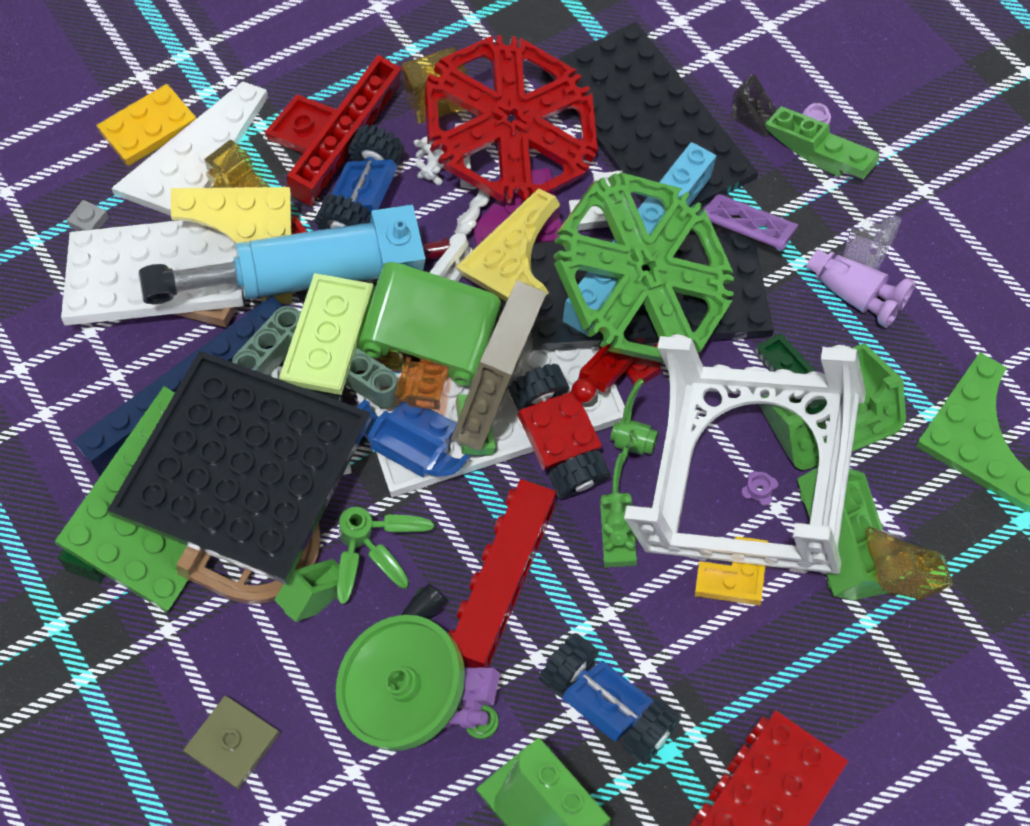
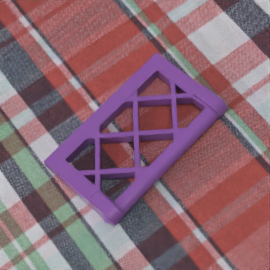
(759, 218)

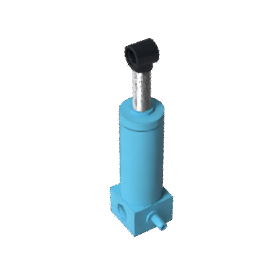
(289, 261)

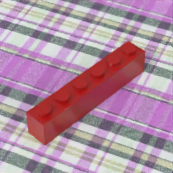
(503, 572)

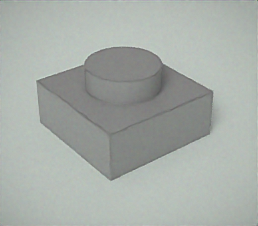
(87, 217)

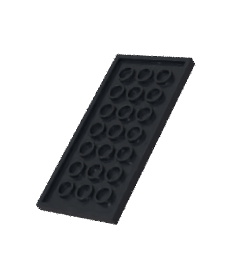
(650, 113)
(745, 317)

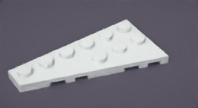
(181, 160)

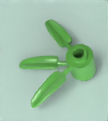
(631, 436)
(355, 532)

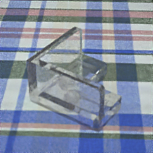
(872, 241)

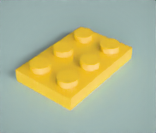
(146, 124)

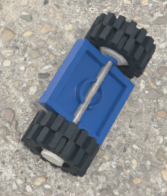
(362, 181)
(609, 699)

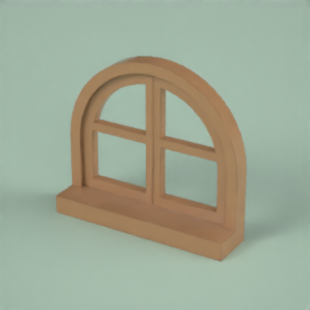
(193, 565)

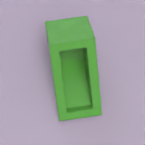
(309, 590)

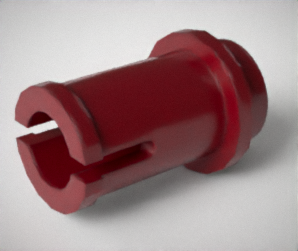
(435, 249)

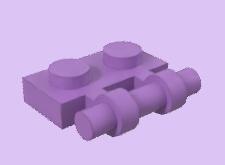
(478, 690)

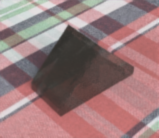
(752, 106)

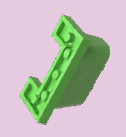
(539, 792)

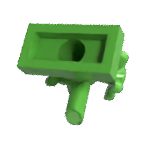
(617, 536)

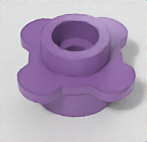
(760, 479)

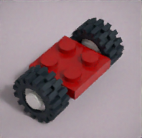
(559, 431)

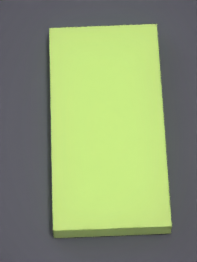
(327, 333)

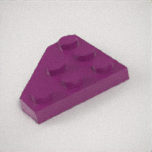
(502, 210)

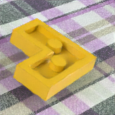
(731, 583)

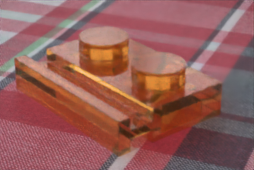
(422, 384)

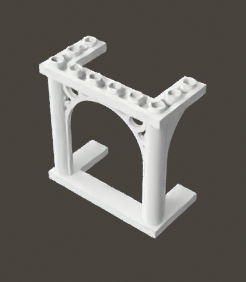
(689, 381)

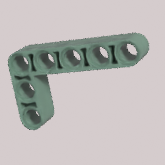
(277, 335)

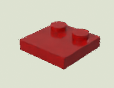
(299, 123)

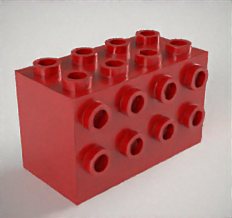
(774, 779)

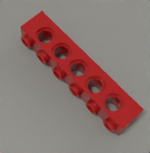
(332, 143)

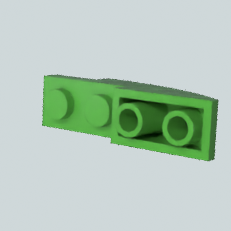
(816, 144)

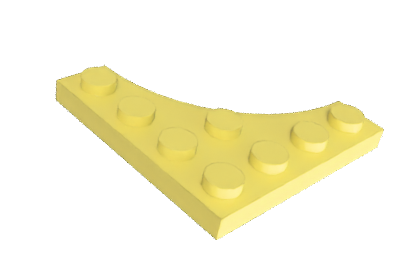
(238, 213)
(508, 249)

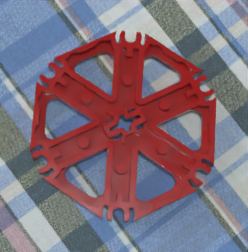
(495, 107)

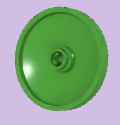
(400, 683)

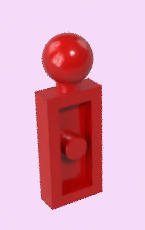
(600, 373)

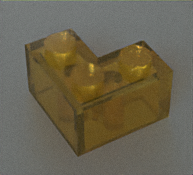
(231, 168)

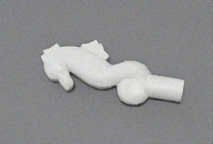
(467, 221)

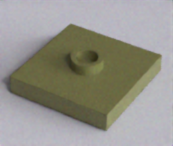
(231, 742)

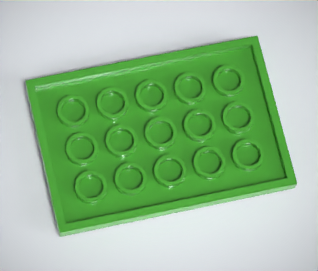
(120, 549)

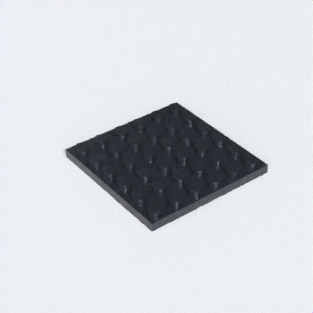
(241, 466)

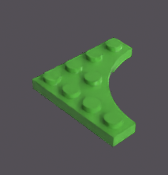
(969, 435)

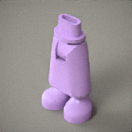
(861, 285)

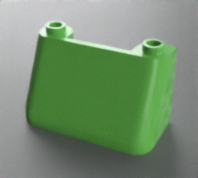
(429, 320)
(876, 418)

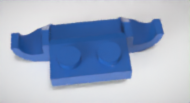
(414, 439)

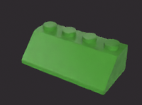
(858, 568)

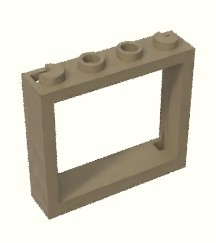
(498, 365)

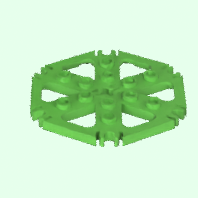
(638, 248)

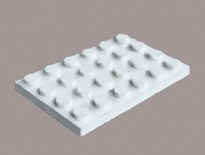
(105, 266)

